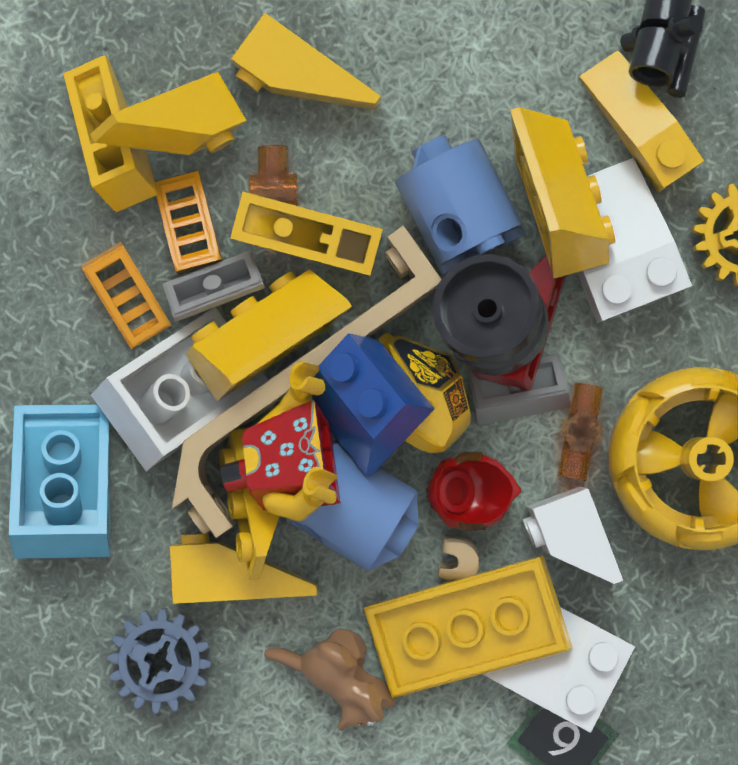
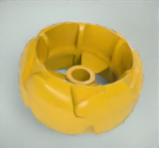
(639, 451)

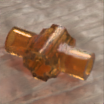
(273, 175)
(586, 405)

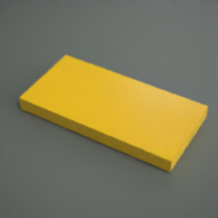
(468, 627)

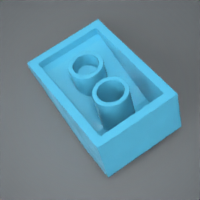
(60, 482)

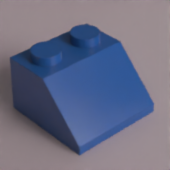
(369, 401)

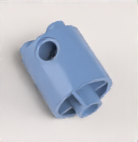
(458, 202)
(372, 519)

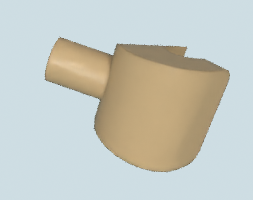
(467, 558)

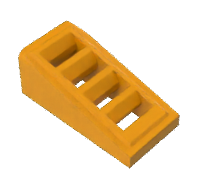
(197, 259)
(103, 261)

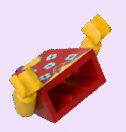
(289, 453)

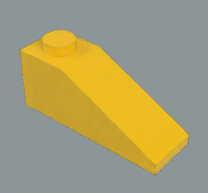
(293, 68)
(177, 121)
(641, 122)
(115, 172)
(306, 233)
(213, 573)

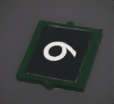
(555, 741)

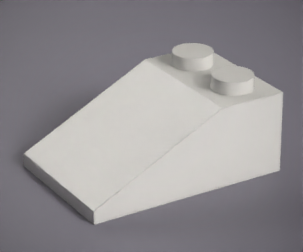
(645, 256)
(162, 397)
(573, 681)

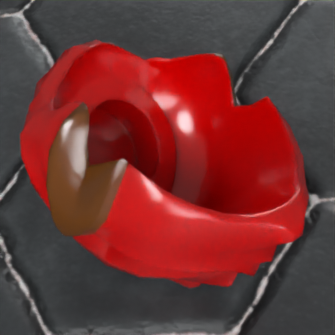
(471, 491)

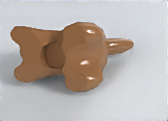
(338, 670)

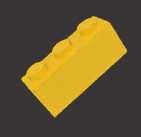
(560, 192)
(264, 331)

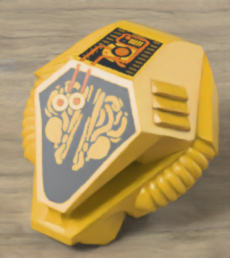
(443, 387)

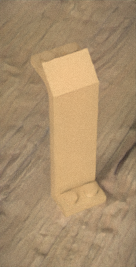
(192, 483)

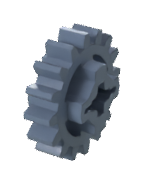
(139, 651)

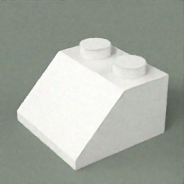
(572, 532)

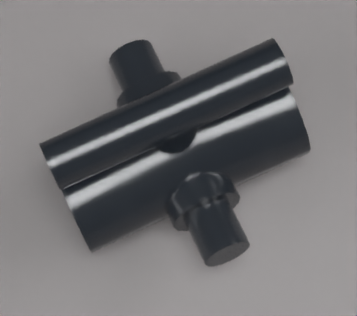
(665, 44)

